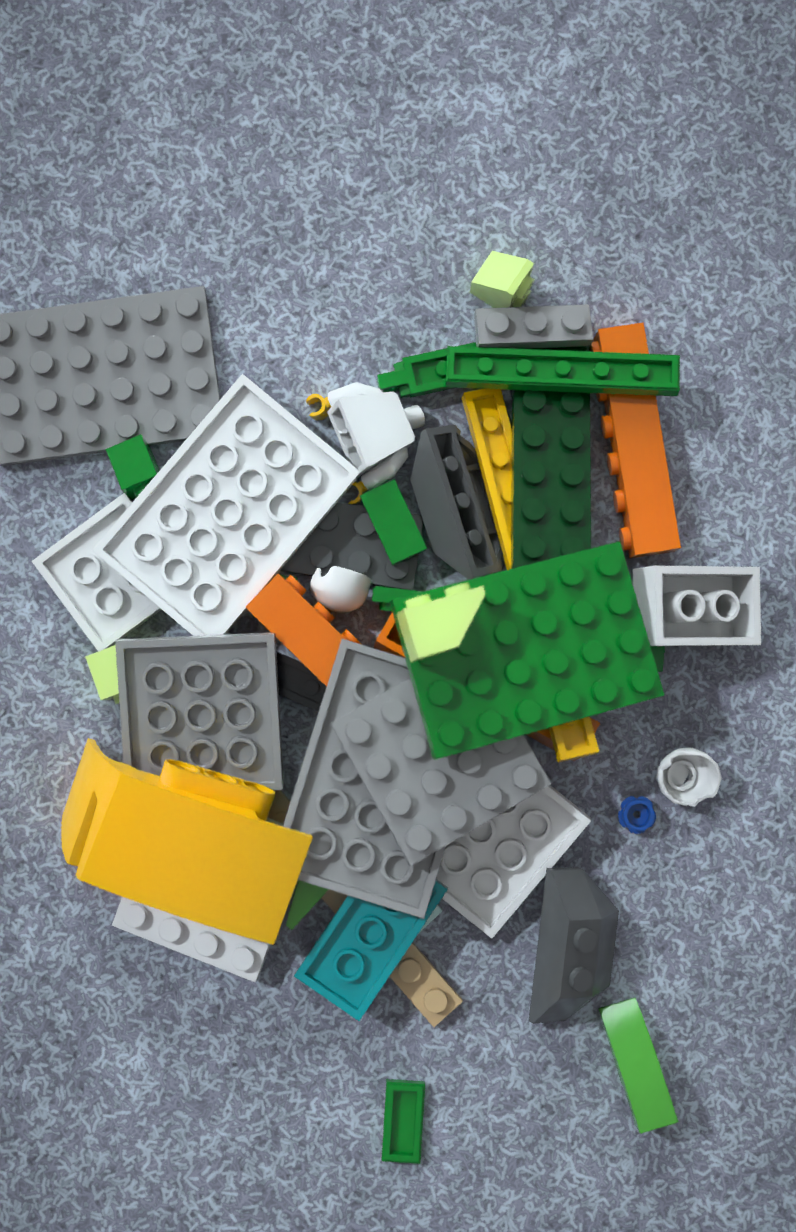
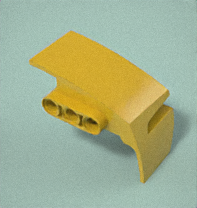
(183, 843)

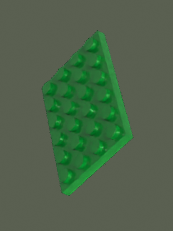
(538, 654)

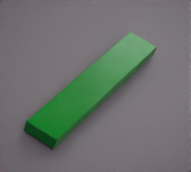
(563, 371)

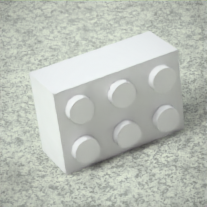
(699, 605)

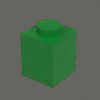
(133, 465)

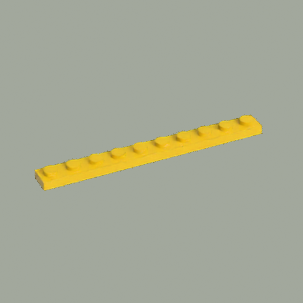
(493, 447)

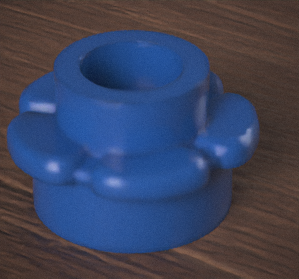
(647, 814)

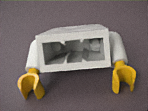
(370, 430)

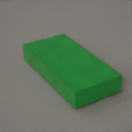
(393, 522)
(403, 1121)

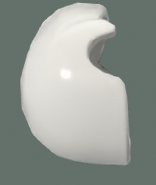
(340, 589)
(702, 781)

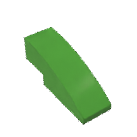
(638, 1066)

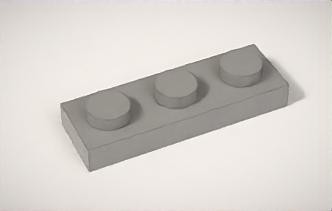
(533, 327)

